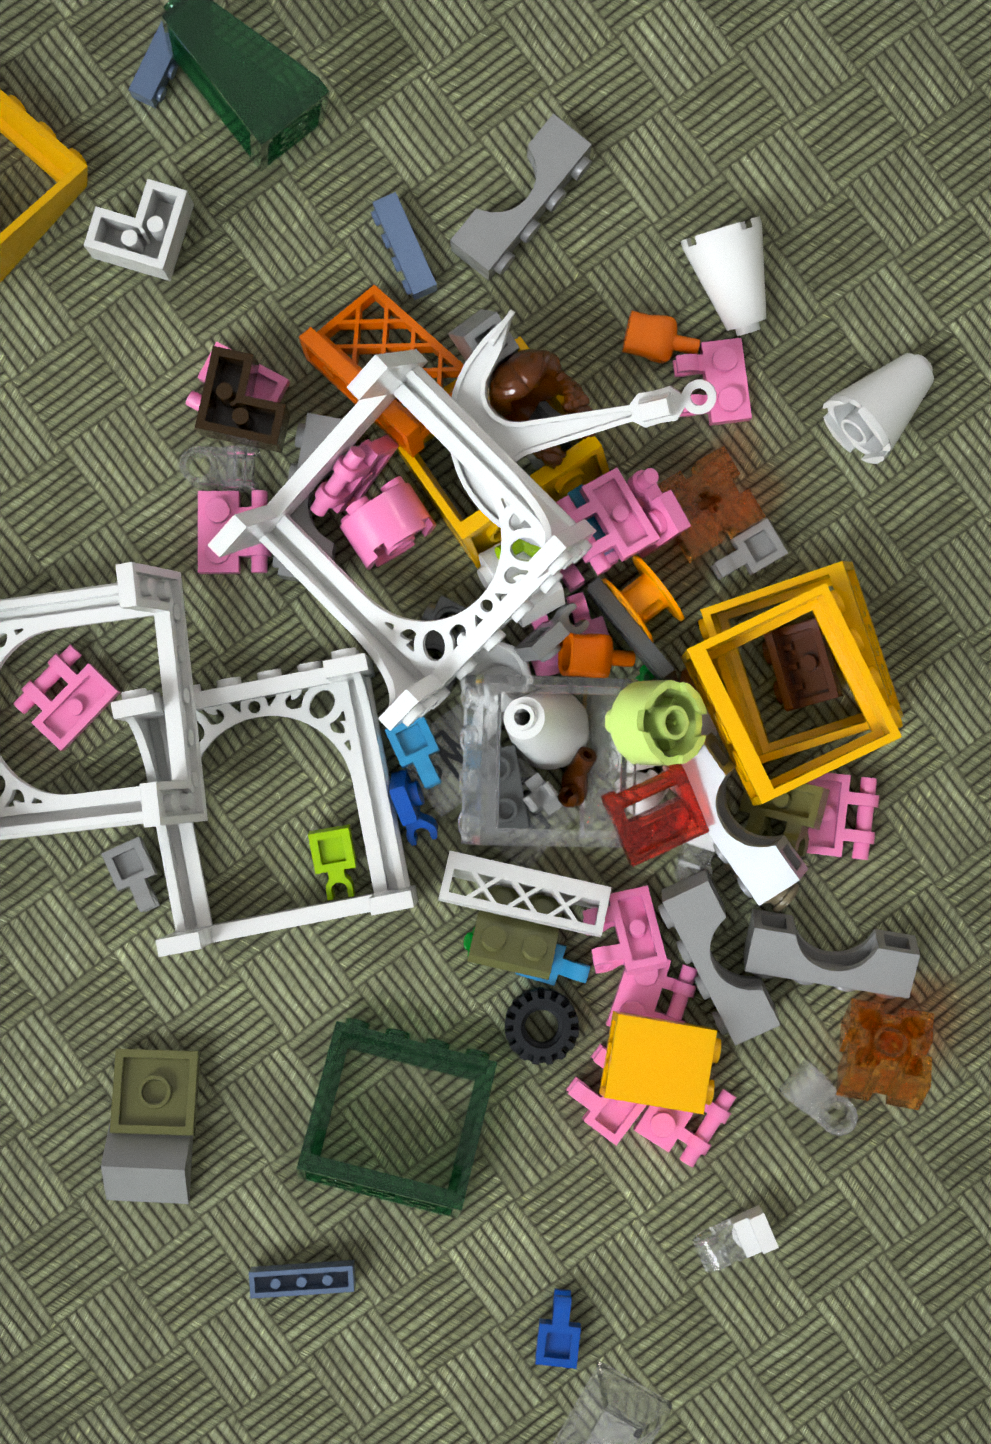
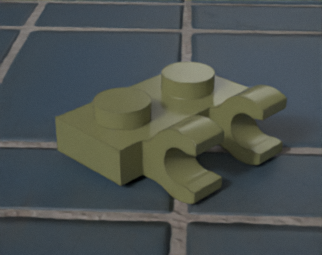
(800, 808)

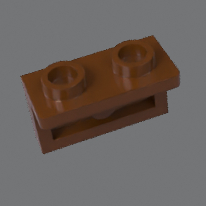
(801, 665)

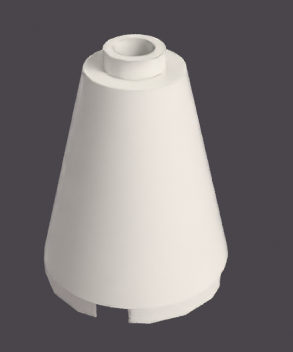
(732, 273)
(879, 406)
(547, 728)

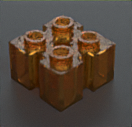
(714, 480)
(885, 1054)

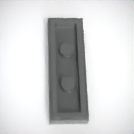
(630, 631)

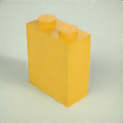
(660, 1062)

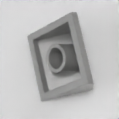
(147, 1168)

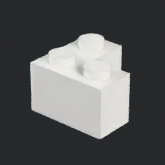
(149, 240)

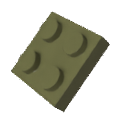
(514, 942)
(155, 1092)

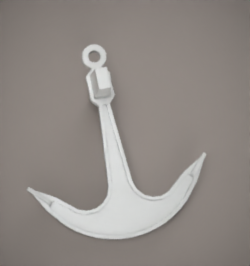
(539, 434)

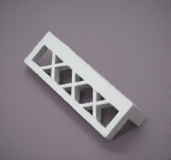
(529, 880)

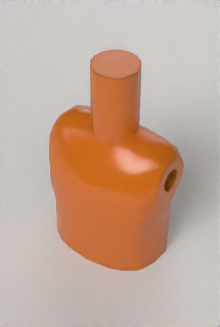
(656, 337)
(591, 656)

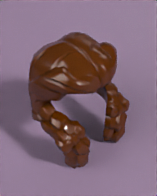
(531, 379)

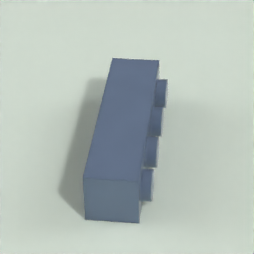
(154, 72)
(405, 247)
(302, 1279)

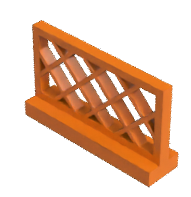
(340, 369)

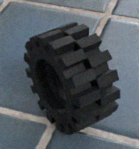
(548, 1050)

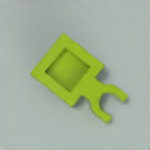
(334, 853)

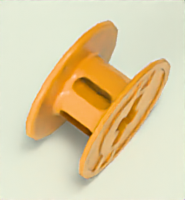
(645, 596)

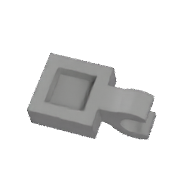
(754, 549)
(545, 639)
(541, 795)
(131, 867)

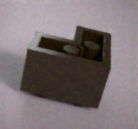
(229, 409)

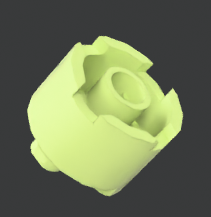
(657, 722)

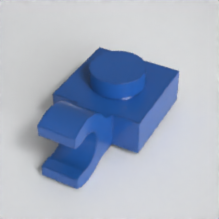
(407, 800)
(558, 1337)

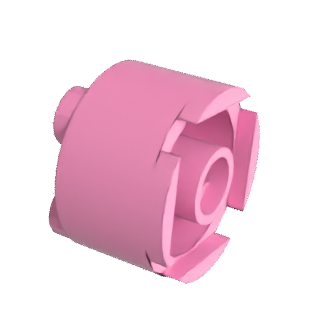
(386, 524)

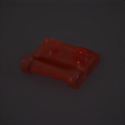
(661, 826)

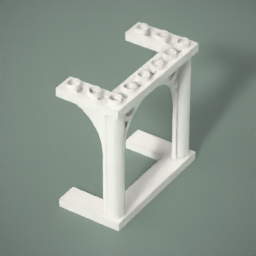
(137, 594)
(412, 676)
(349, 681)

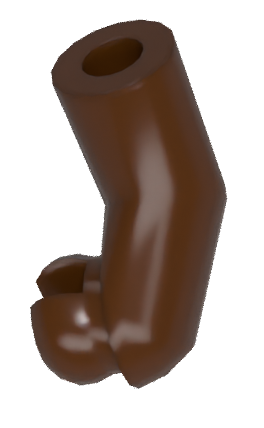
(575, 778)

